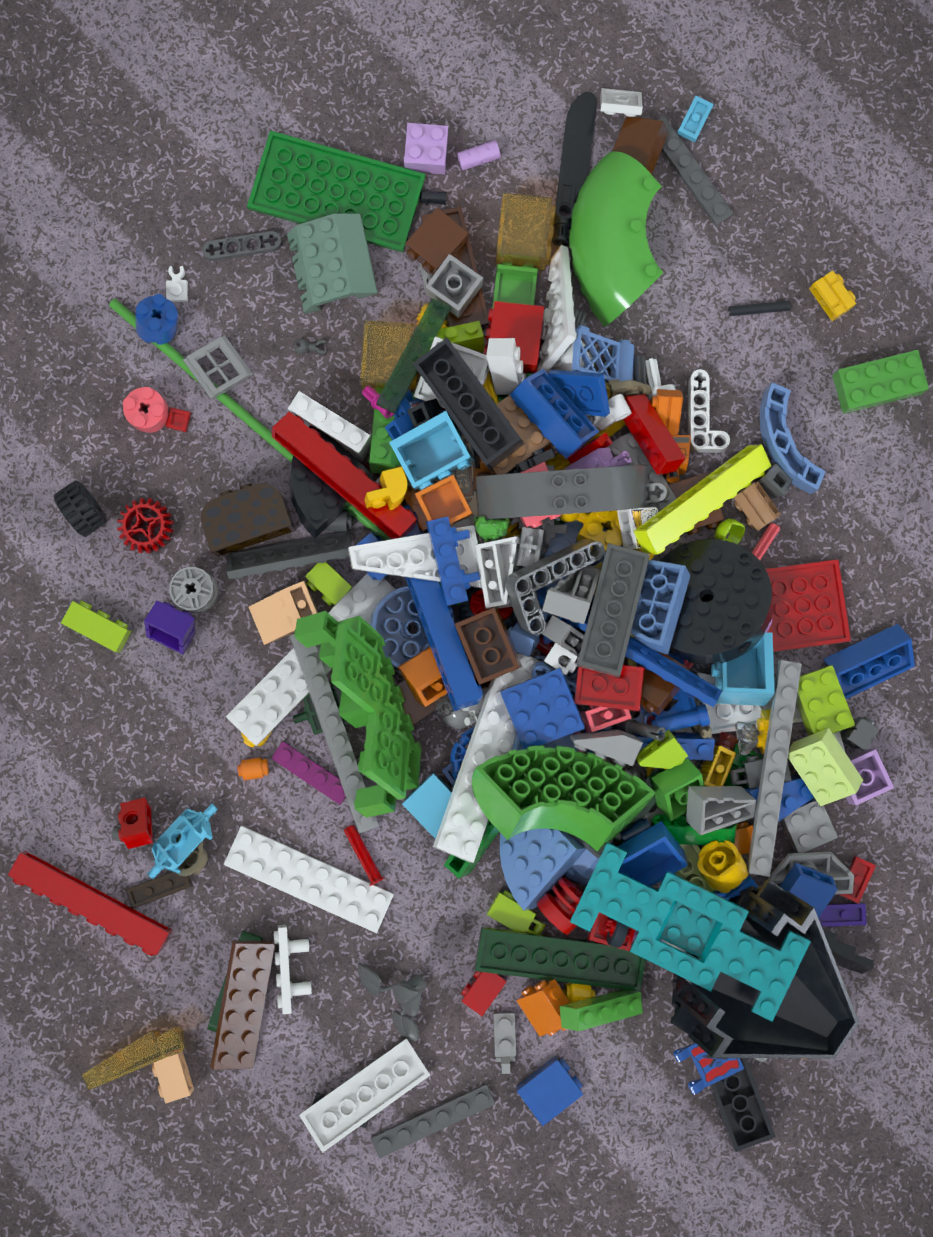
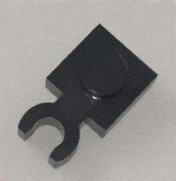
(538, 457)

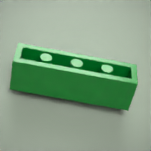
(461, 867)

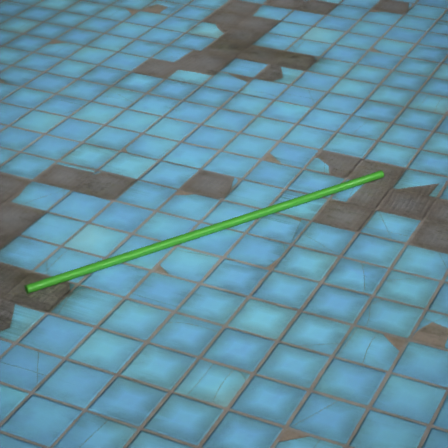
(239, 411)

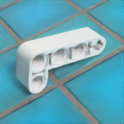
(702, 412)

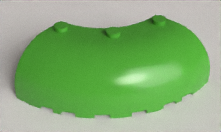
(611, 237)
(558, 792)

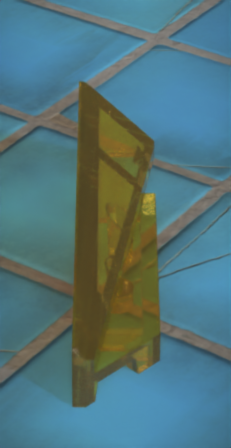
(137, 1055)

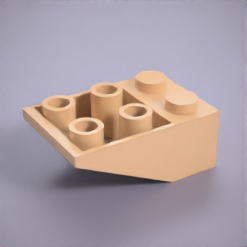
(278, 613)

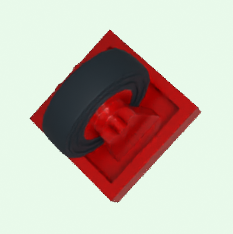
(611, 932)

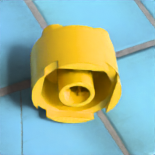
(722, 866)

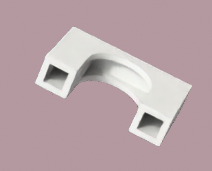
(348, 435)

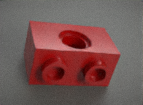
(135, 823)

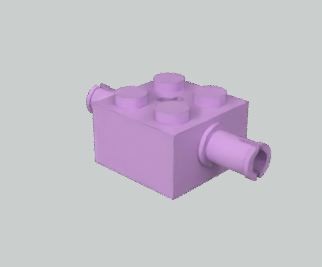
(601, 458)

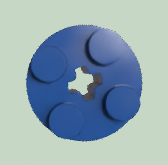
(156, 319)

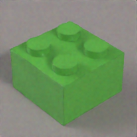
(672, 788)

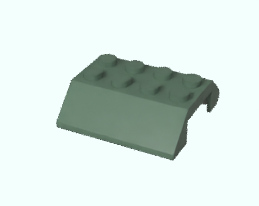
(331, 260)

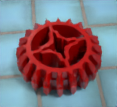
(153, 522)

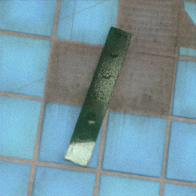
(417, 346)

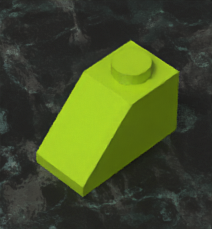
(662, 753)

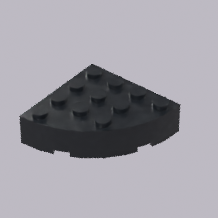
(313, 498)

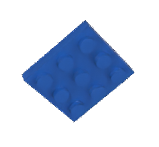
(542, 709)

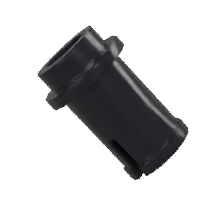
(433, 197)

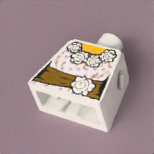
(631, 520)

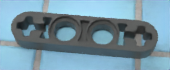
(242, 242)

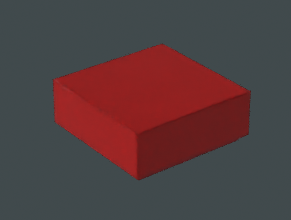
(178, 419)

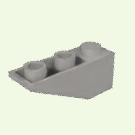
(613, 744)

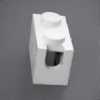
(558, 656)

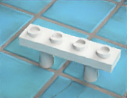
(288, 988)

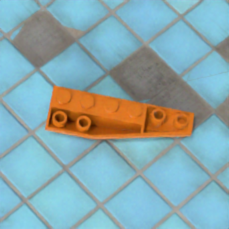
(424, 677)

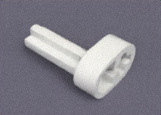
(654, 378)

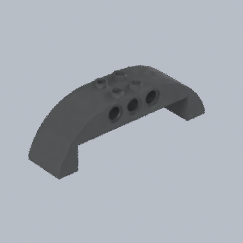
(561, 492)

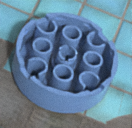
(391, 620)

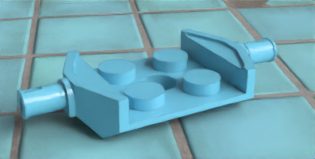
(193, 830)

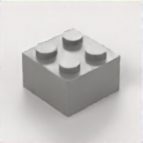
(454, 285)
(808, 827)

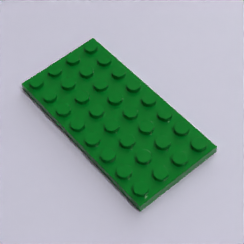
(313, 181)

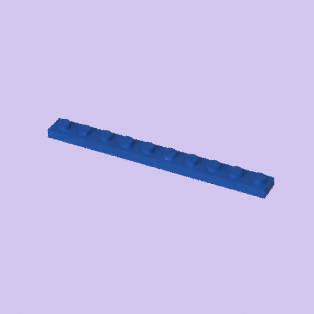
(658, 664)

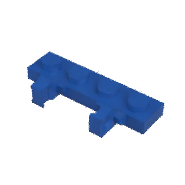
(444, 544)

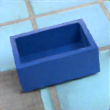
(652, 855)

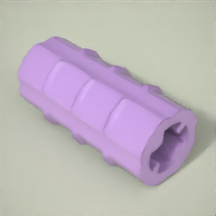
(478, 155)

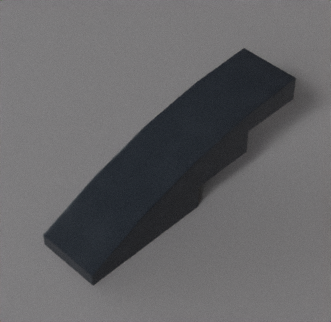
(845, 955)

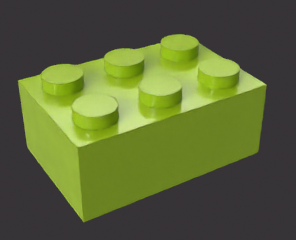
(822, 702)

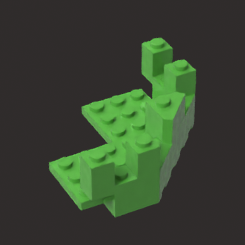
(370, 701)

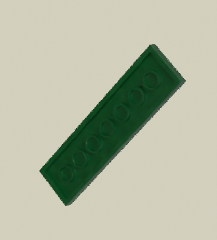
(558, 959)

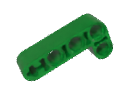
(687, 835)

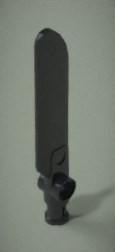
(574, 162)

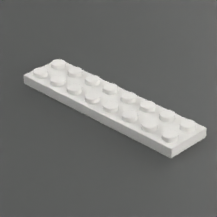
(308, 879)

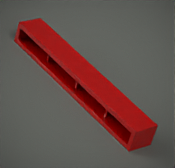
(340, 474)
(89, 902)

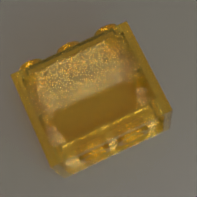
(525, 230)
(382, 350)

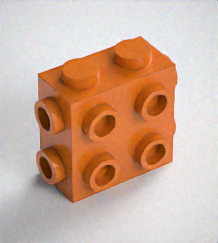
(542, 1006)

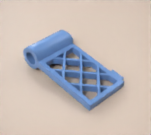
(620, 362)

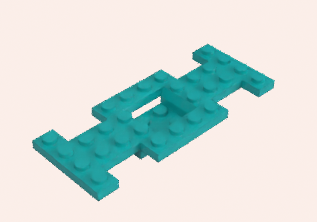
(694, 922)

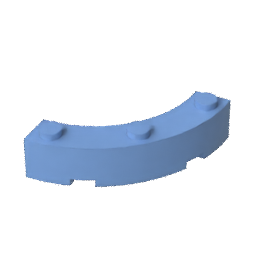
(780, 443)

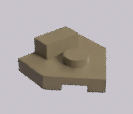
(628, 388)

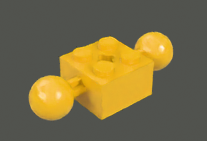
(594, 525)

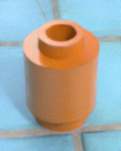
(253, 768)

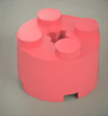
(135, 405)

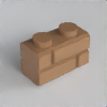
(756, 506)

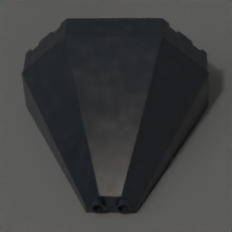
(814, 1012)

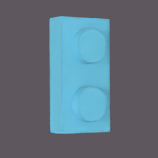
(695, 119)

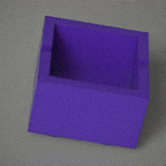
(170, 626)

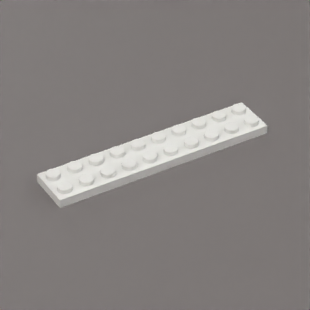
(285, 685)
(492, 736)

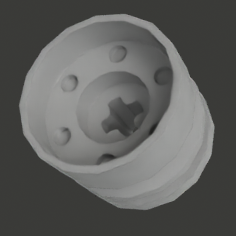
(206, 592)

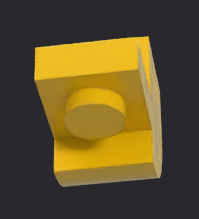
(393, 492)

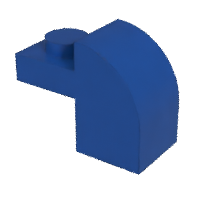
(402, 421)

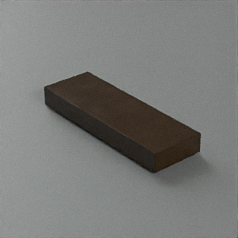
(157, 888)

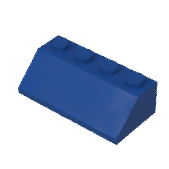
(554, 413)
(872, 660)

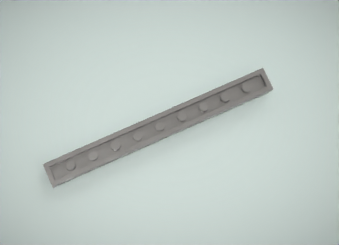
(332, 729)
(774, 768)

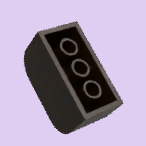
(245, 518)

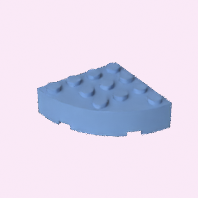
(660, 604)
(536, 862)

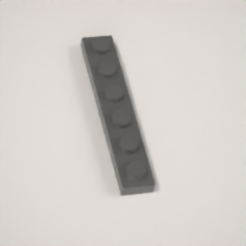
(694, 177)
(432, 1120)

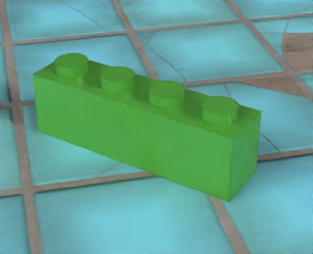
(600, 1010)

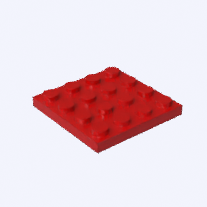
(808, 606)

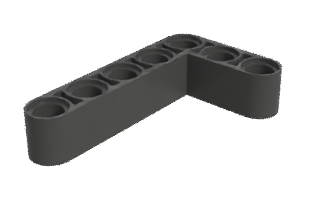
(546, 576)

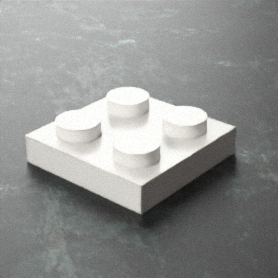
(621, 101)

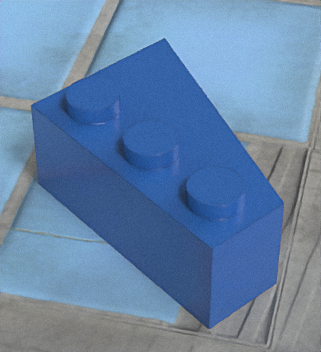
(794, 795)

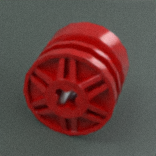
(561, 908)

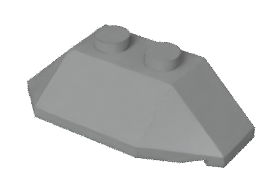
(820, 861)

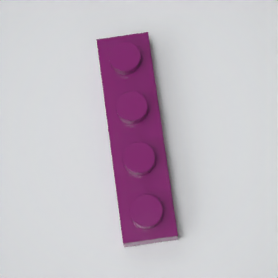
(309, 772)

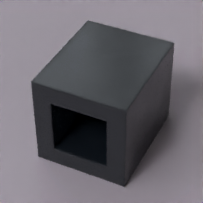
(424, 412)

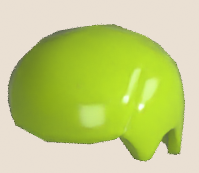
(734, 528)

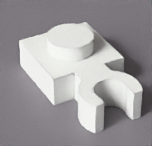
(177, 288)

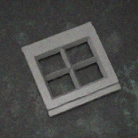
(202, 376)

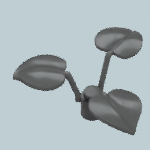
(406, 993)

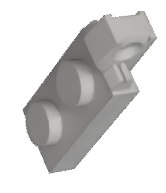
(504, 1039)

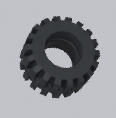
(80, 508)

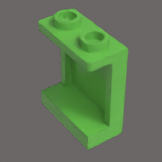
(515, 284)

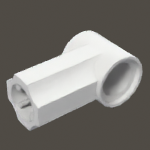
(618, 410)

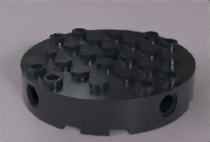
(737, 606)

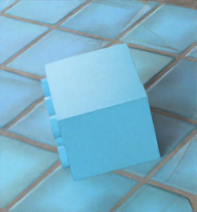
(432, 451)
(748, 677)
(429, 802)

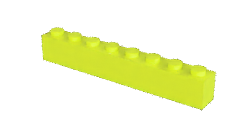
(702, 499)

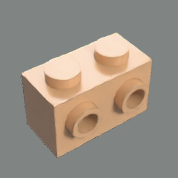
(173, 1077)

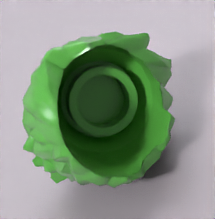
(491, 528)

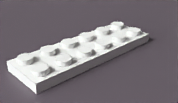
(364, 1095)

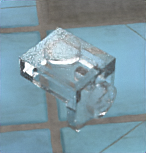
(747, 737)

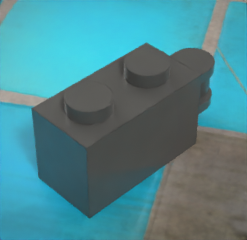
(752, 772)

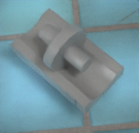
(530, 546)

